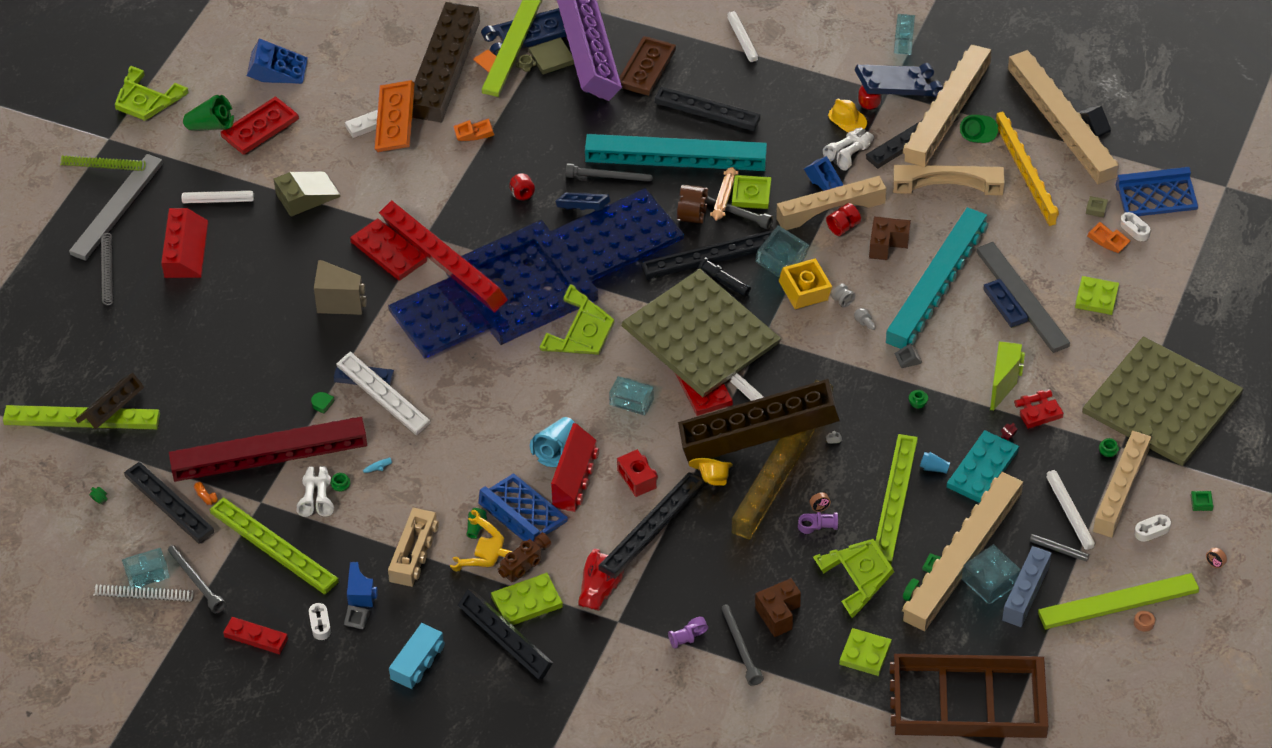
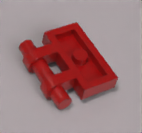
(1040, 413)

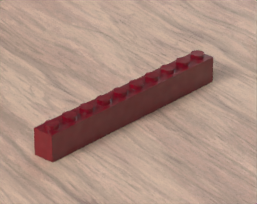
(267, 449)

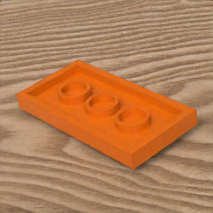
(394, 116)

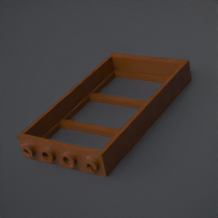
(971, 663)

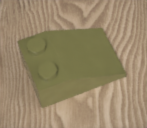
(304, 190)

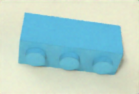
(416, 656)

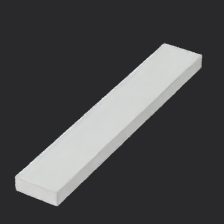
(383, 393)

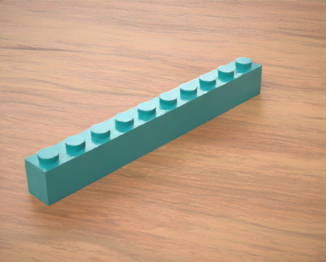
(675, 152)
(936, 279)

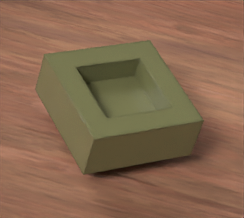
(1096, 206)

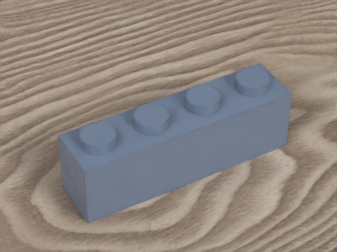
(1026, 586)

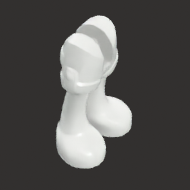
(859, 141)
(323, 505)

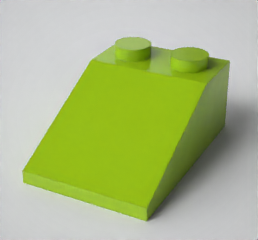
(1007, 370)

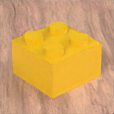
(805, 283)

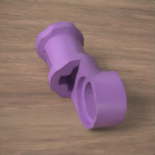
(818, 521)
(694, 628)

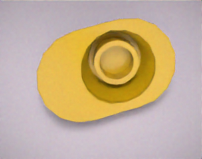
(847, 116)
(712, 471)

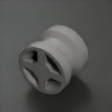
(843, 295)

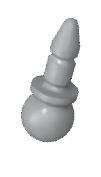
(864, 318)

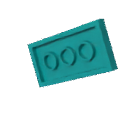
(981, 465)

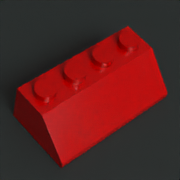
(184, 244)
(573, 469)

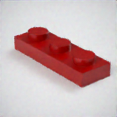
(255, 635)

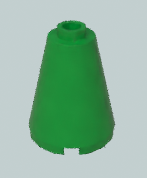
(210, 115)

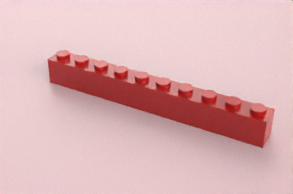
(443, 256)

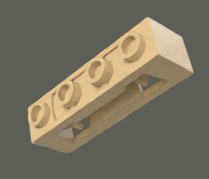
(400, 568)

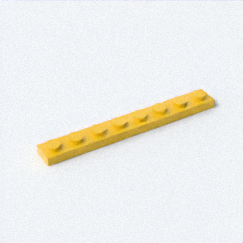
(1026, 169)

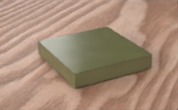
(551, 55)

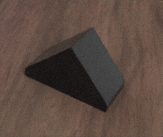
(1096, 120)

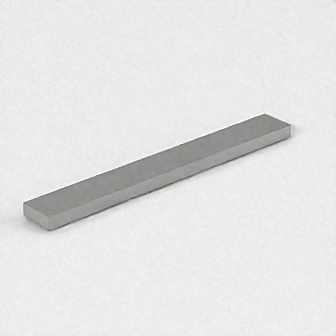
(115, 208)

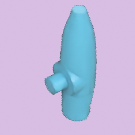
(379, 465)

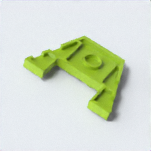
(143, 101)
(587, 331)
(866, 568)

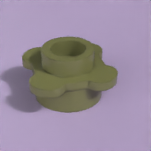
(525, 63)

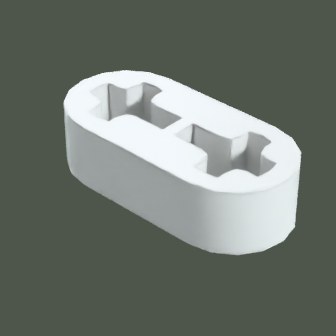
(1134, 225)
(1152, 528)
(315, 622)

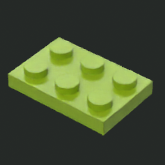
(527, 599)

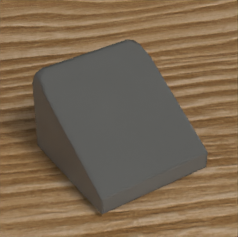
(908, 356)
(356, 617)

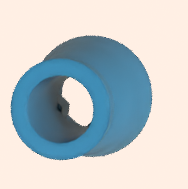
(932, 462)

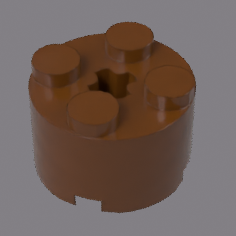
(692, 204)

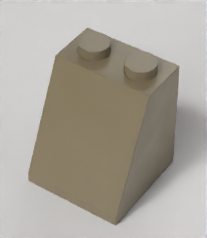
(338, 290)

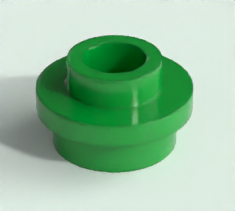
(918, 398)
(1108, 447)
(340, 478)
(98, 495)

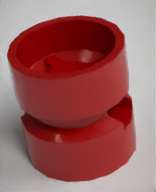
(843, 219)

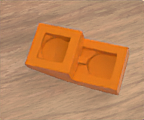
(468, 132)
(1106, 238)

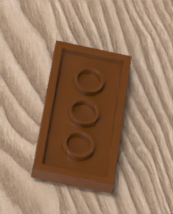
(646, 65)

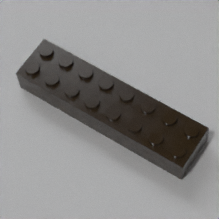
(444, 61)
(759, 421)

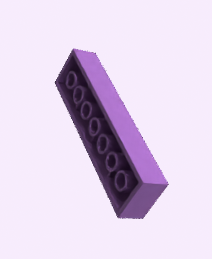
(590, 47)

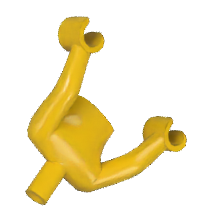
(487, 548)

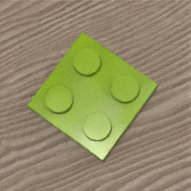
(751, 191)
(1097, 295)
(865, 652)

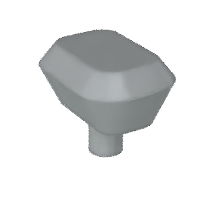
(833, 437)

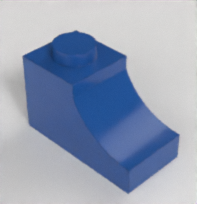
(823, 174)
(360, 589)

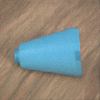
(551, 441)

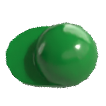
(979, 128)

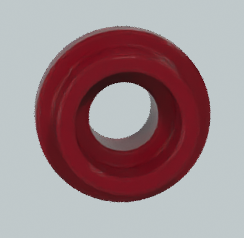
(1008, 431)

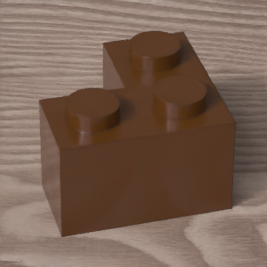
(886, 234)
(775, 606)

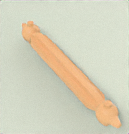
(724, 193)

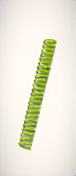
(116, 163)

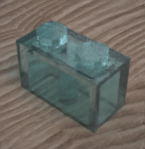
(904, 34)
(631, 395)
(145, 568)

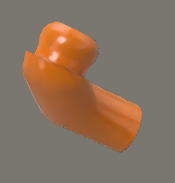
(203, 494)

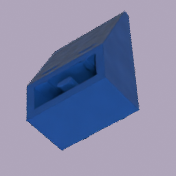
(276, 64)

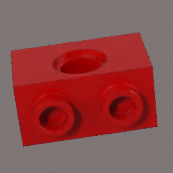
(637, 472)

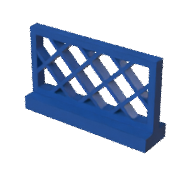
(1154, 180)
(511, 516)

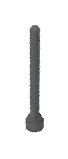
(572, 170)
(764, 220)
(215, 602)
(753, 674)

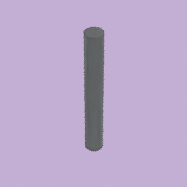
(1059, 547)

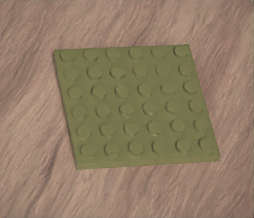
(701, 332)
(1163, 398)

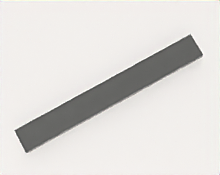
(1034, 310)

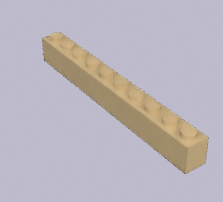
(947, 105)
(1063, 117)
(965, 546)

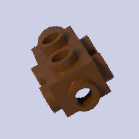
(523, 558)

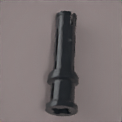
(717, 272)

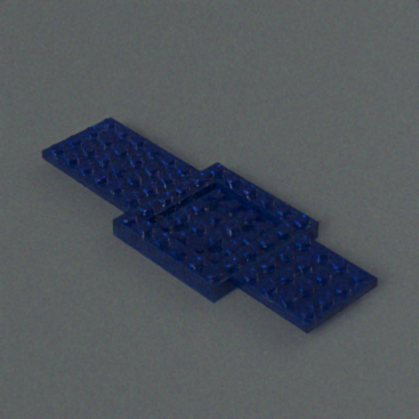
(560, 257)

